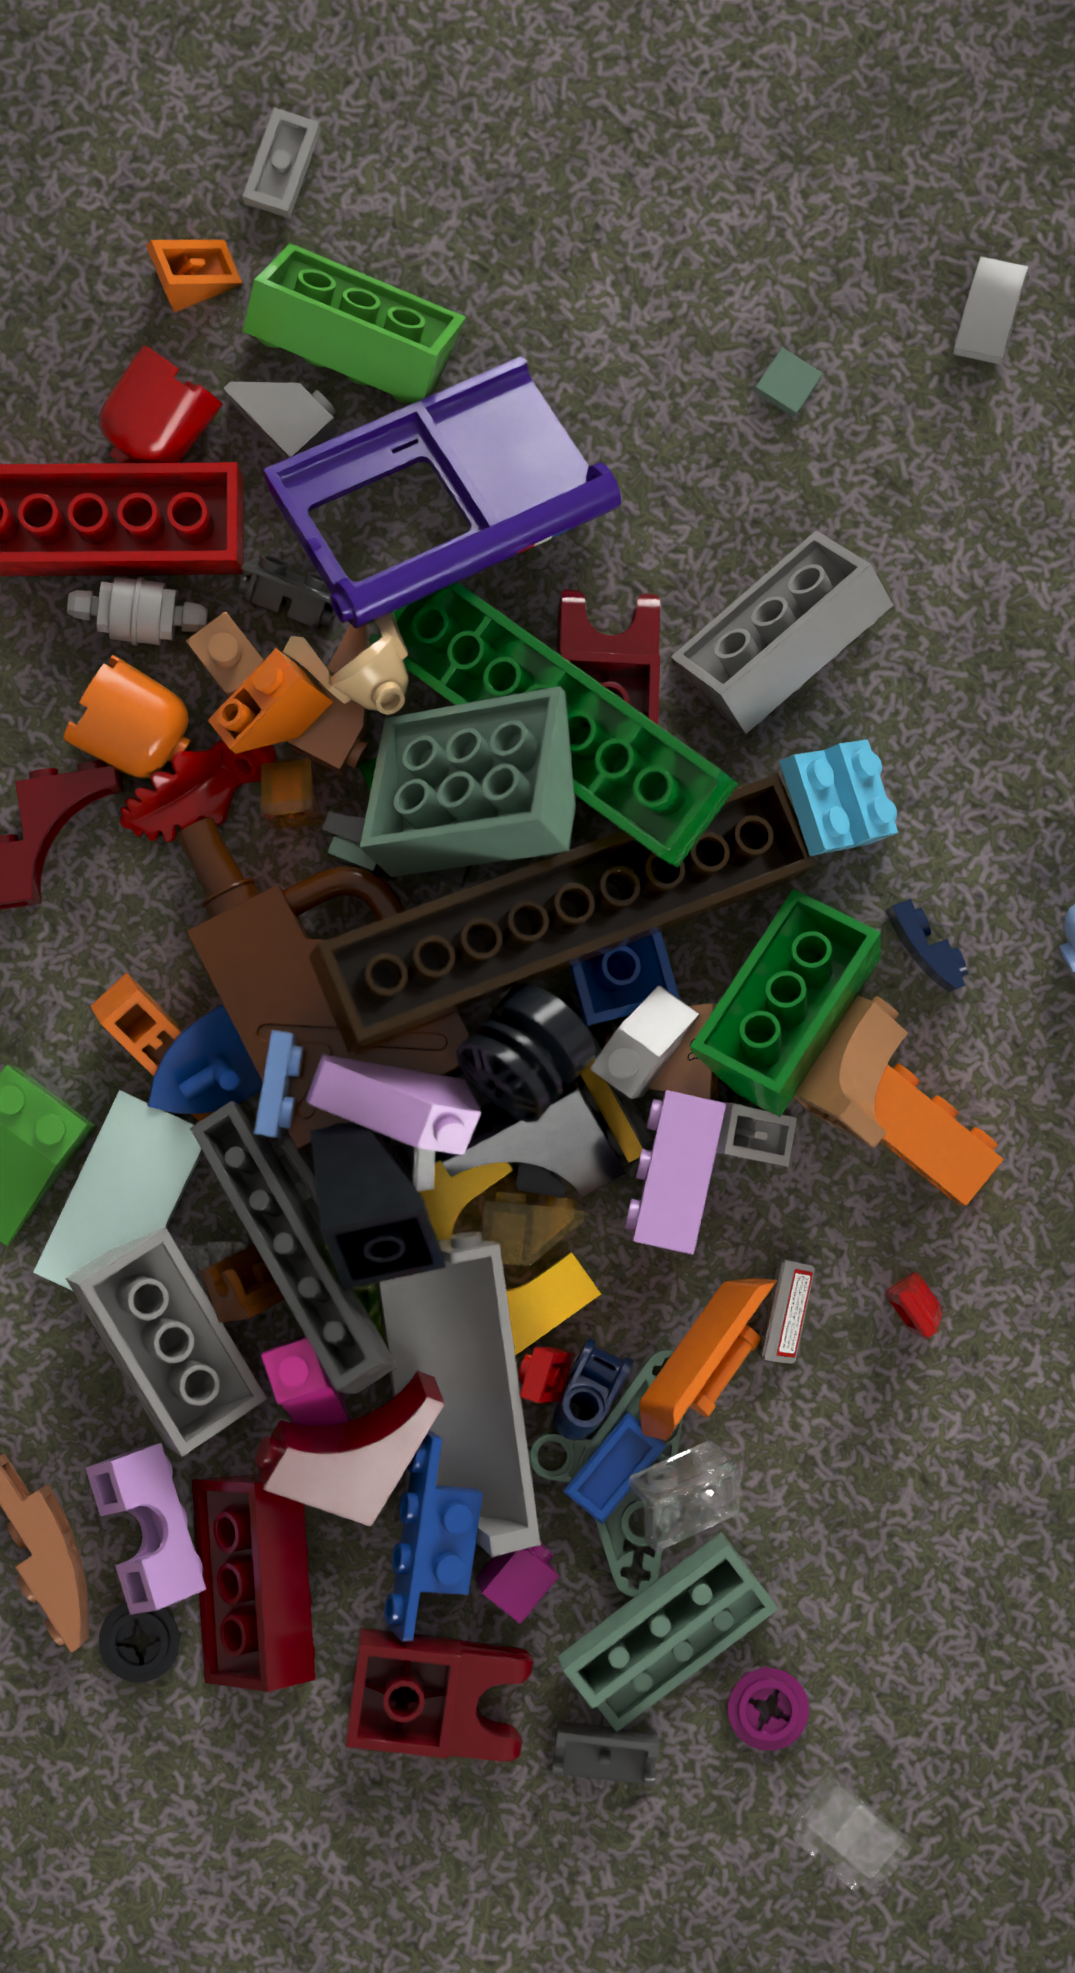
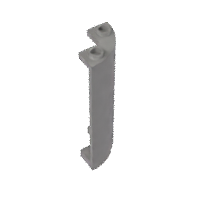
(461, 1333)

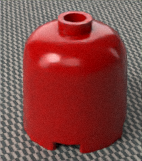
(154, 414)

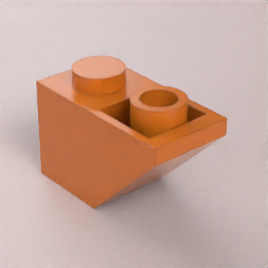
(270, 705)

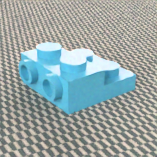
(839, 797)

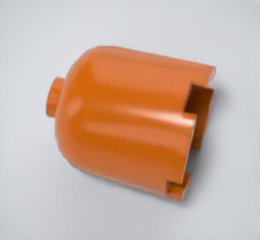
(130, 721)

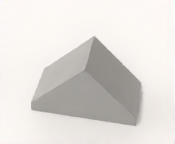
(756, 1135)

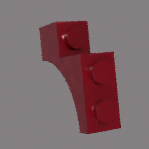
(45, 807)

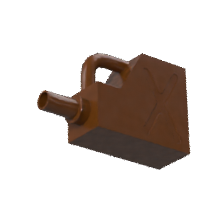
(265, 975)

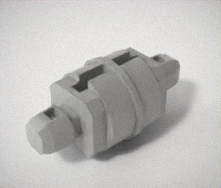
(137, 610)

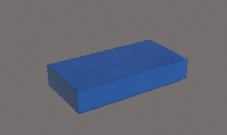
(606, 1473)

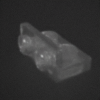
(687, 1494)

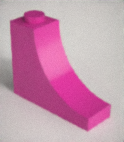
(304, 1385)

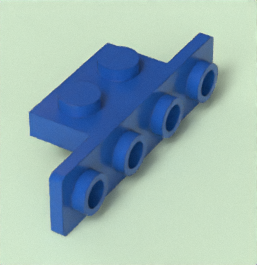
(435, 1539)

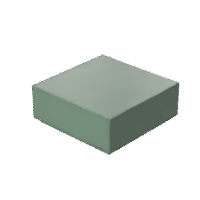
(788, 382)
(351, 854)

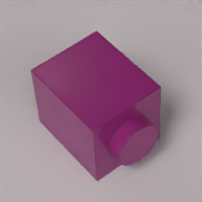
(518, 1579)

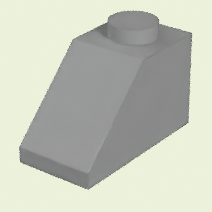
(284, 414)
(645, 1043)

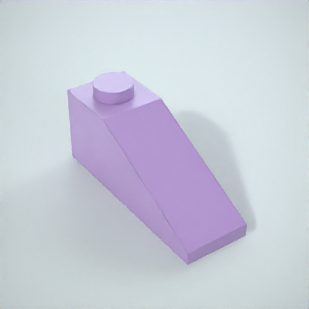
(398, 1102)

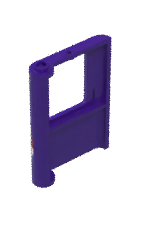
(497, 459)

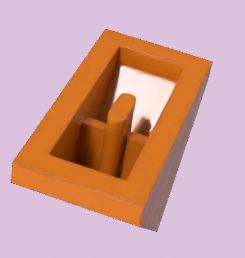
(193, 269)

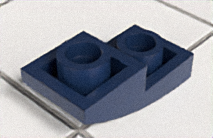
(937, 960)

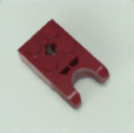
(621, 662)
(441, 1707)

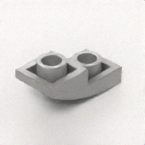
(990, 310)

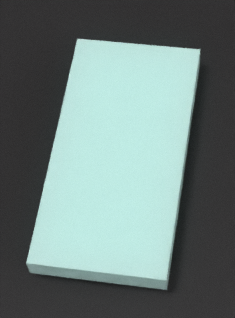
(124, 1186)

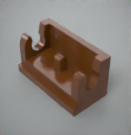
(241, 1285)

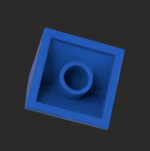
(621, 979)

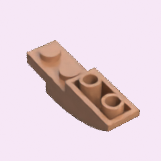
(55, 1569)

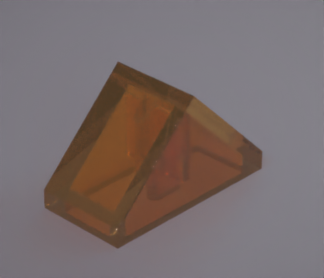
(289, 794)

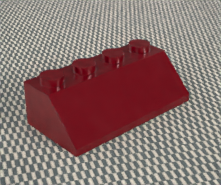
(255, 1583)

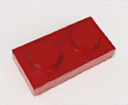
(545, 1374)

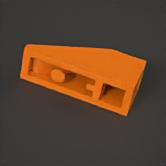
(137, 1023)

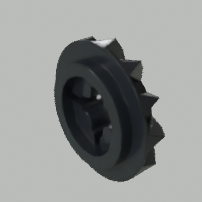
(125, 1659)

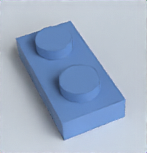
(282, 1063)

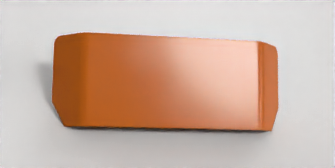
(705, 1357)

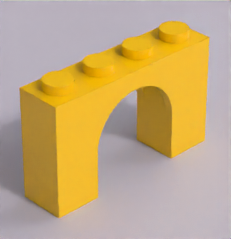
(538, 1303)

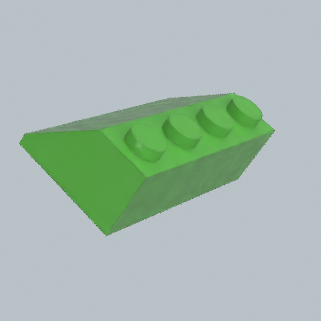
(352, 324)

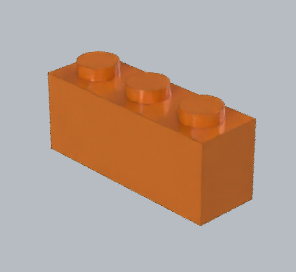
(931, 1139)

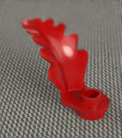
(196, 790)

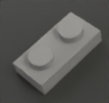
(281, 163)

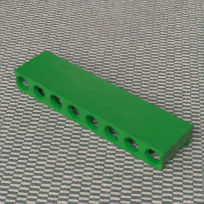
(618, 755)

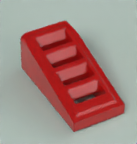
(915, 1305)

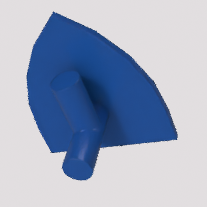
(205, 1068)

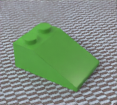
(36, 1145)

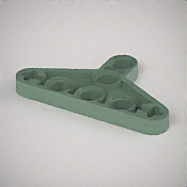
(616, 1526)

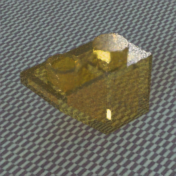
(526, 1229)

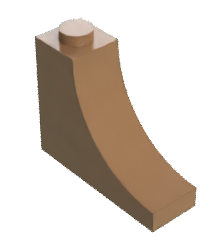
(848, 1070)

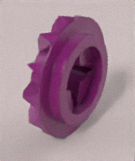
(775, 1731)

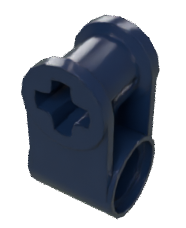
(595, 1384)

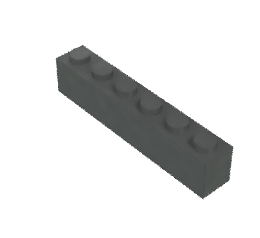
(293, 1249)

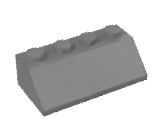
(783, 630)
(167, 1340)

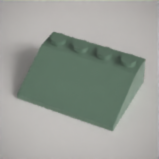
(472, 785)

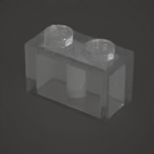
(849, 1833)

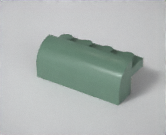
(667, 1632)

